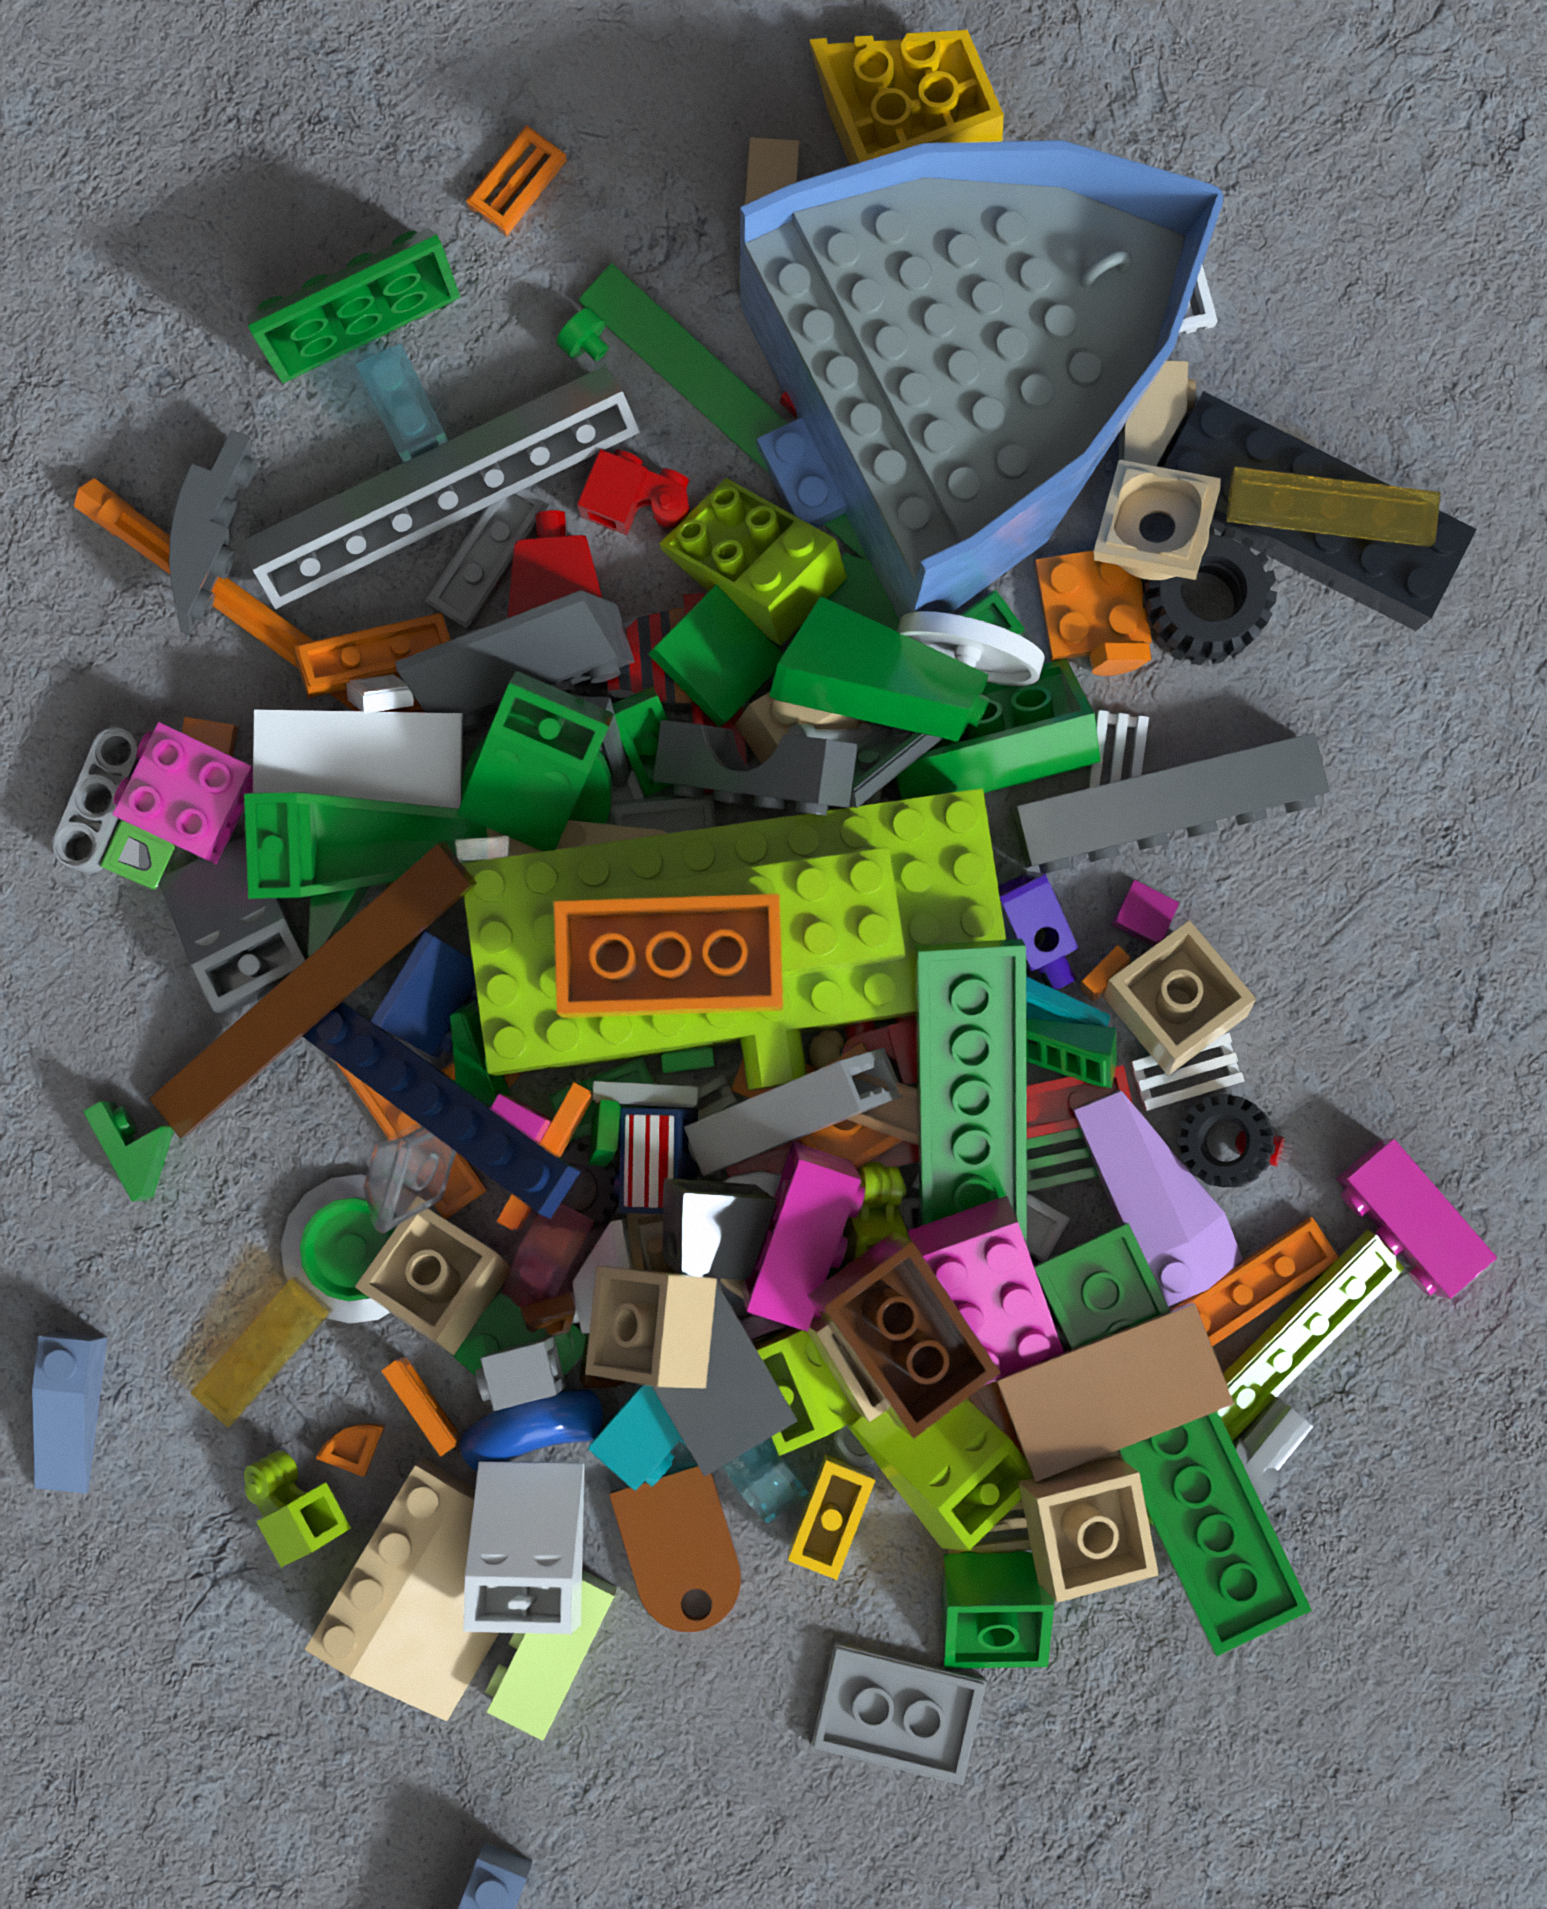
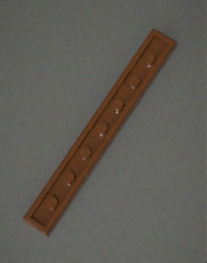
(313, 989)

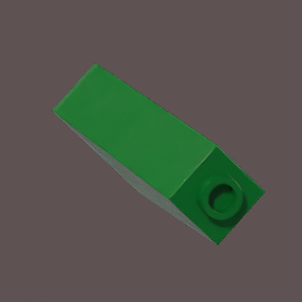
(877, 675)

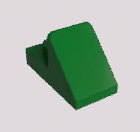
(639, 729)
(135, 1161)

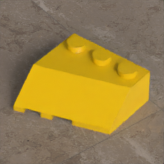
(906, 92)

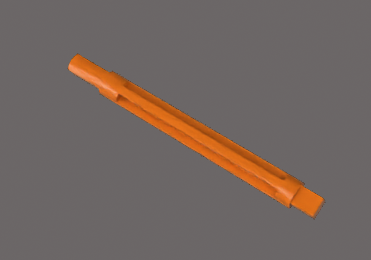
(230, 599)

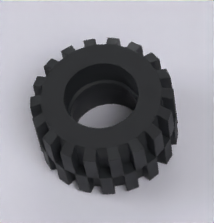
(1214, 639)

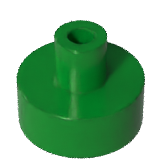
(582, 335)

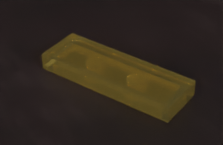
(261, 1351)

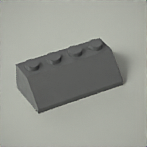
(553, 643)

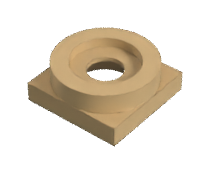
(1148, 490)

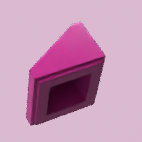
(1145, 913)

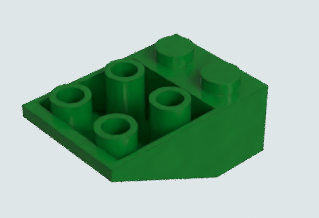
(534, 762)

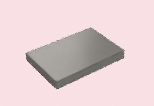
(898, 1713)

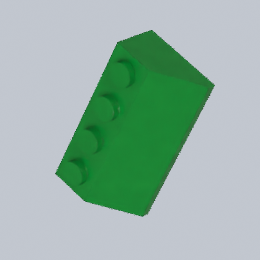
(1019, 739)

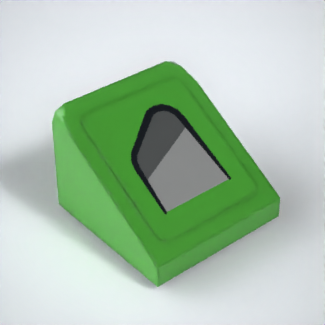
(137, 855)

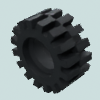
(1194, 1141)

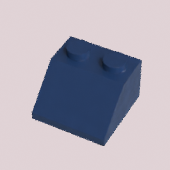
(426, 994)

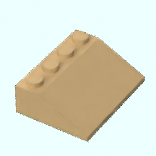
(404, 1600)

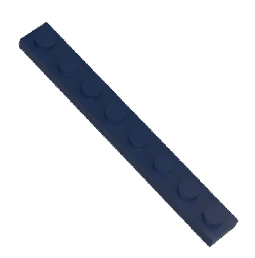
(445, 1108)

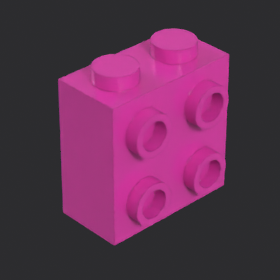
(184, 792)

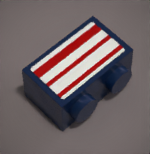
(652, 1149)

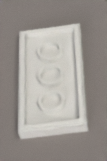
(360, 755)

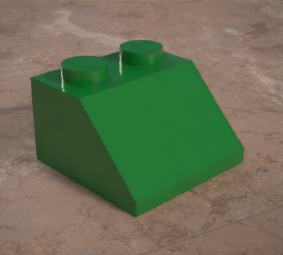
(994, 1611)

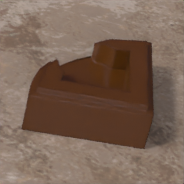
(551, 1314)

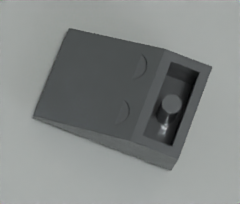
(232, 942)

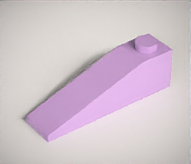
(1153, 1191)

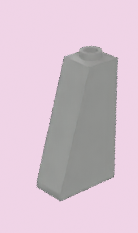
(791, 1111)

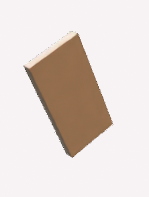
(1114, 1391)

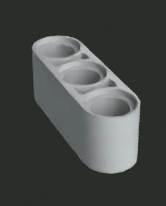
(79, 816)

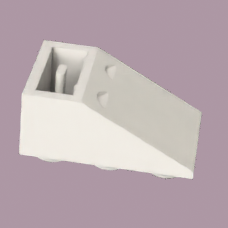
(525, 1549)

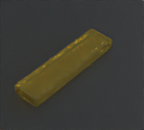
(1333, 506)

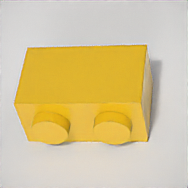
(830, 1516)

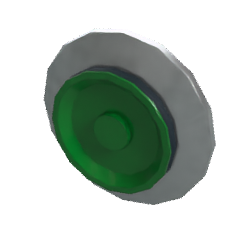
(331, 1246)

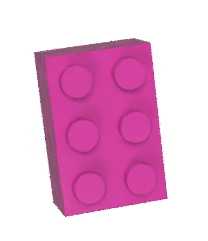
(803, 1235)
(992, 1282)

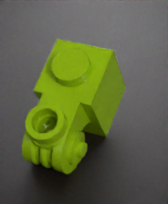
(878, 1212)
(292, 1519)

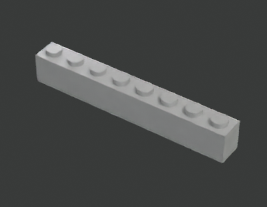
(440, 487)

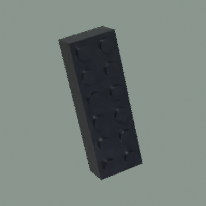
(1383, 575)

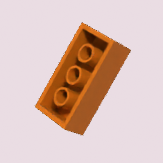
(668, 955)

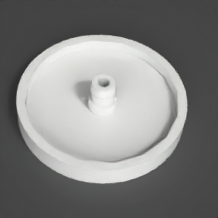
(984, 646)

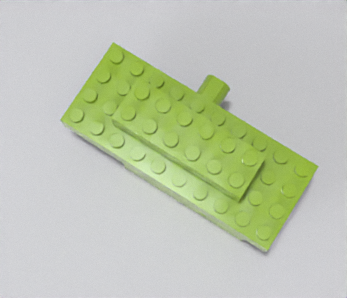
(851, 910)

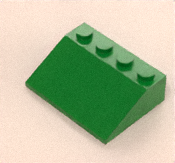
(354, 304)

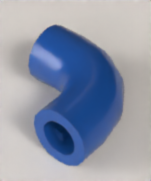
(520, 1429)

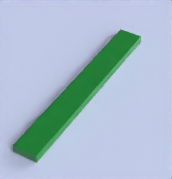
(691, 371)

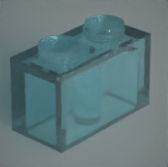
(402, 402)

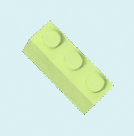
(546, 1664)

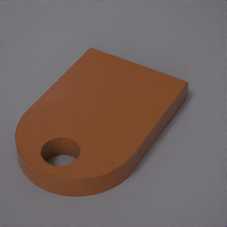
(679, 1544)

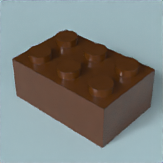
(904, 1334)

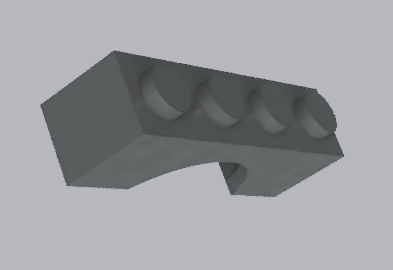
(800, 769)

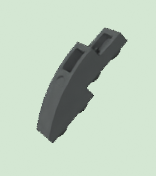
(201, 532)

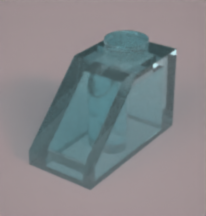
(766, 1480)

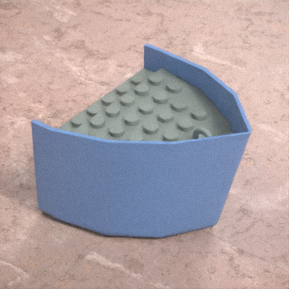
(963, 342)

